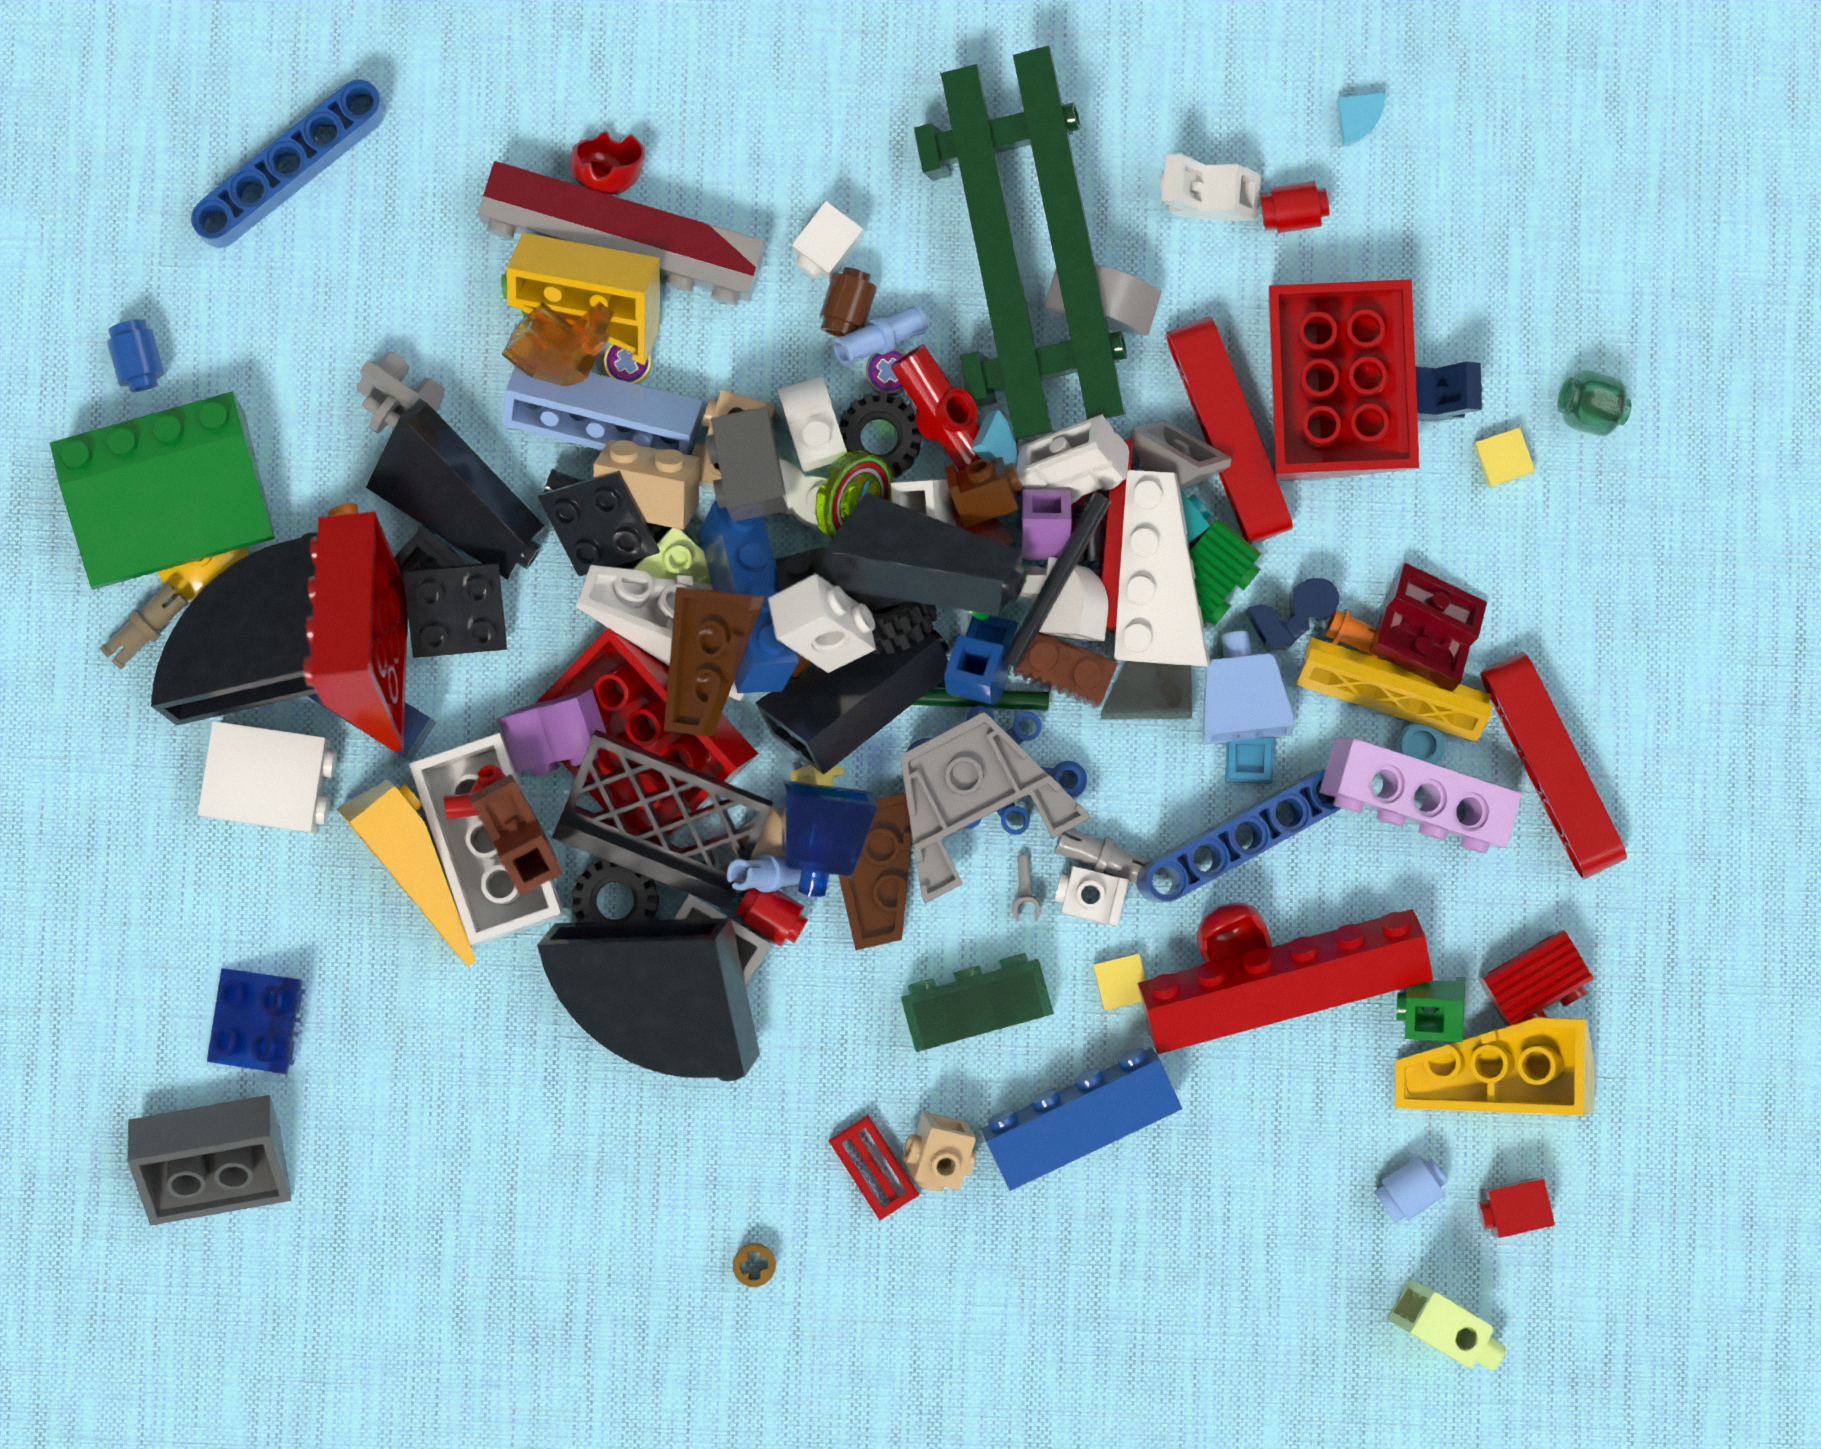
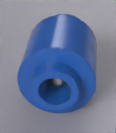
(135, 355)

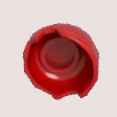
(606, 163)
(1231, 931)

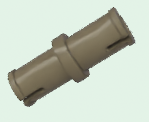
(144, 625)

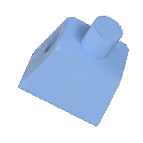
(1244, 695)

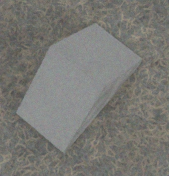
(1172, 450)

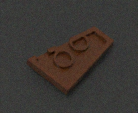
(705, 655)
(878, 886)

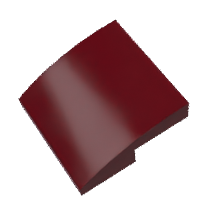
(1428, 627)

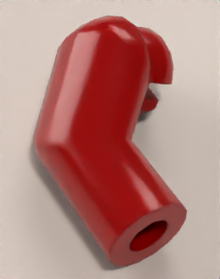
(460, 805)

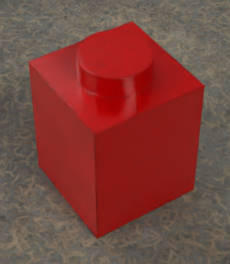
(1516, 1208)

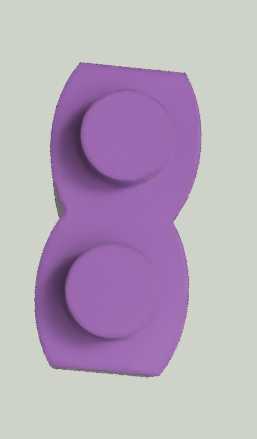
(551, 732)

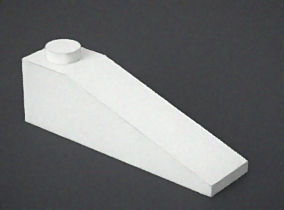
(636, 607)

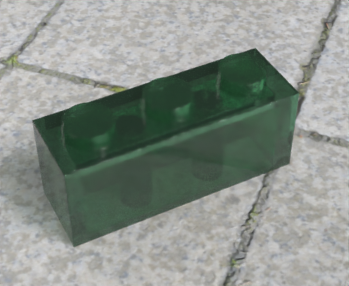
(976, 1002)

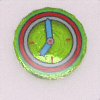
(849, 481)

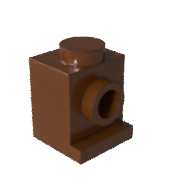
(983, 490)

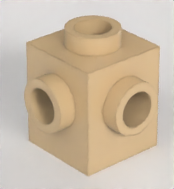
(940, 1152)

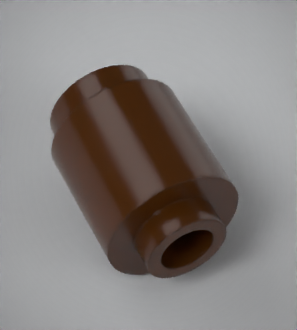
(847, 302)

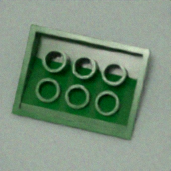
(162, 490)

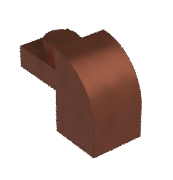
(516, 834)

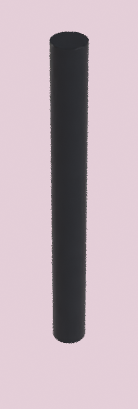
(1056, 580)

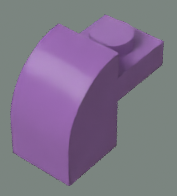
(1044, 523)

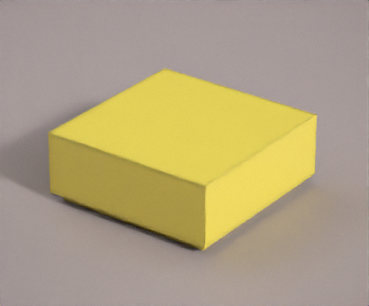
(1504, 457)
(1119, 981)

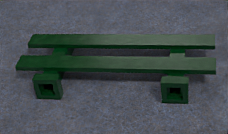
(974, 146)

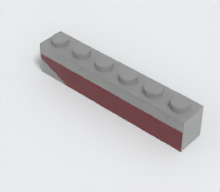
(688, 249)

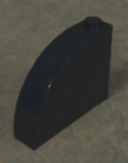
(240, 638)
(657, 992)

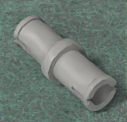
(1100, 854)

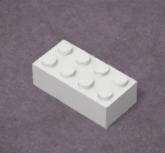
(476, 876)

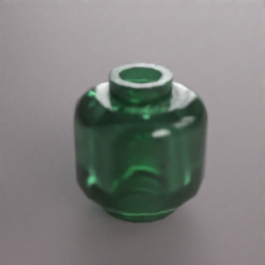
(1594, 403)

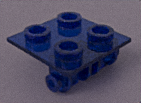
(255, 1021)

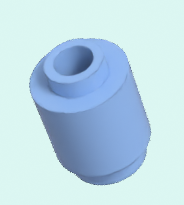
(1411, 1189)

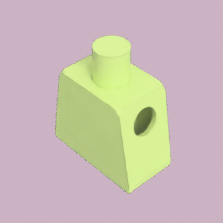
(1446, 1327)

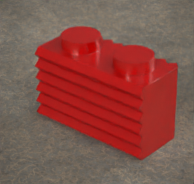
(1537, 979)

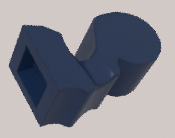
(1308, 602)

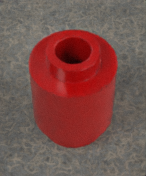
(1294, 207)
(772, 915)

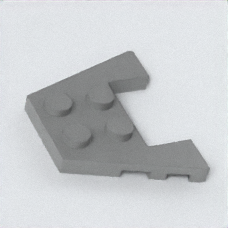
(966, 779)

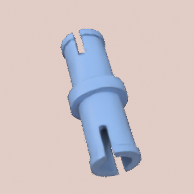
(880, 335)
(764, 873)

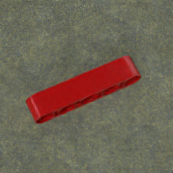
(1229, 429)
(1553, 765)

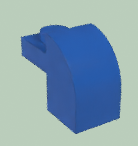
(976, 660)

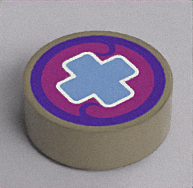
(880, 375)

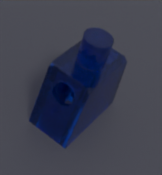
(823, 831)

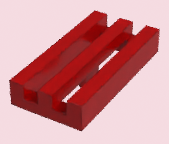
(895, 1201)

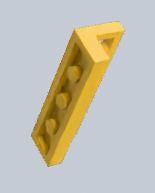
(1393, 690)

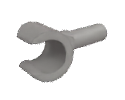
(1024, 888)

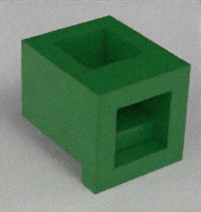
(1433, 1010)

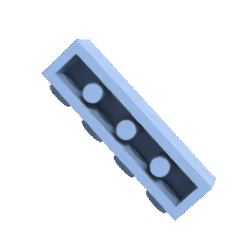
(601, 412)

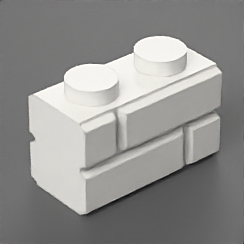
(1075, 459)

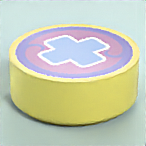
(621, 367)

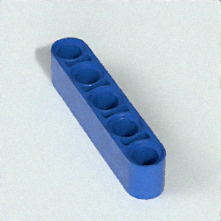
(296, 141)
(1222, 843)

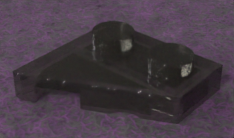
(1150, 693)

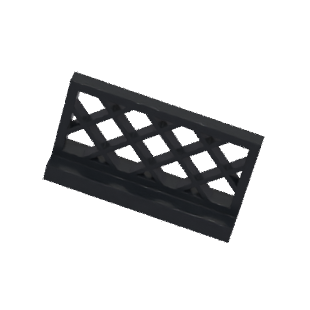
(639, 849)

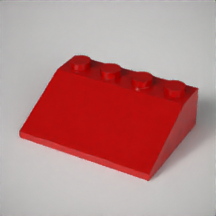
(1343, 379)
(358, 626)
(632, 705)

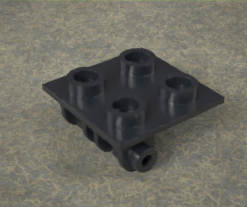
(599, 523)
(454, 608)

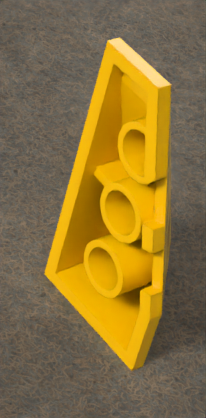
(400, 840)
(1516, 1069)

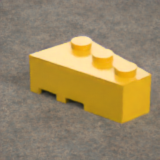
(579, 275)

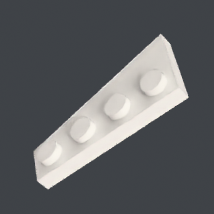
(1157, 587)

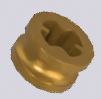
(765, 1274)

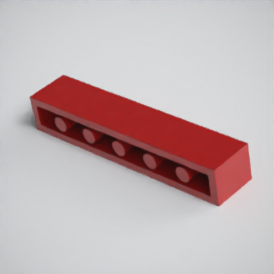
(1285, 981)

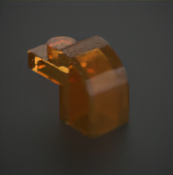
(554, 349)

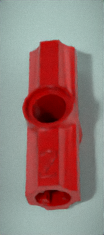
(941, 411)

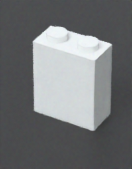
(266, 778)

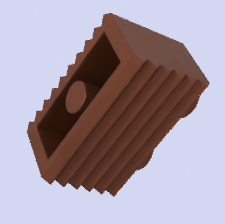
(1067, 669)

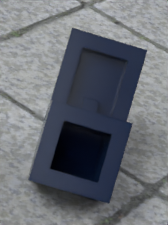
(1448, 391)

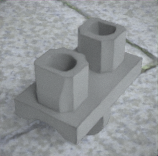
(387, 395)

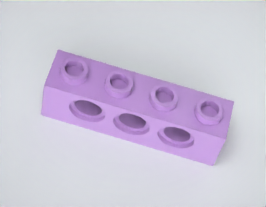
(1488, 806)

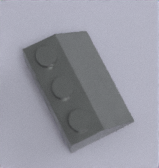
(208, 1160)

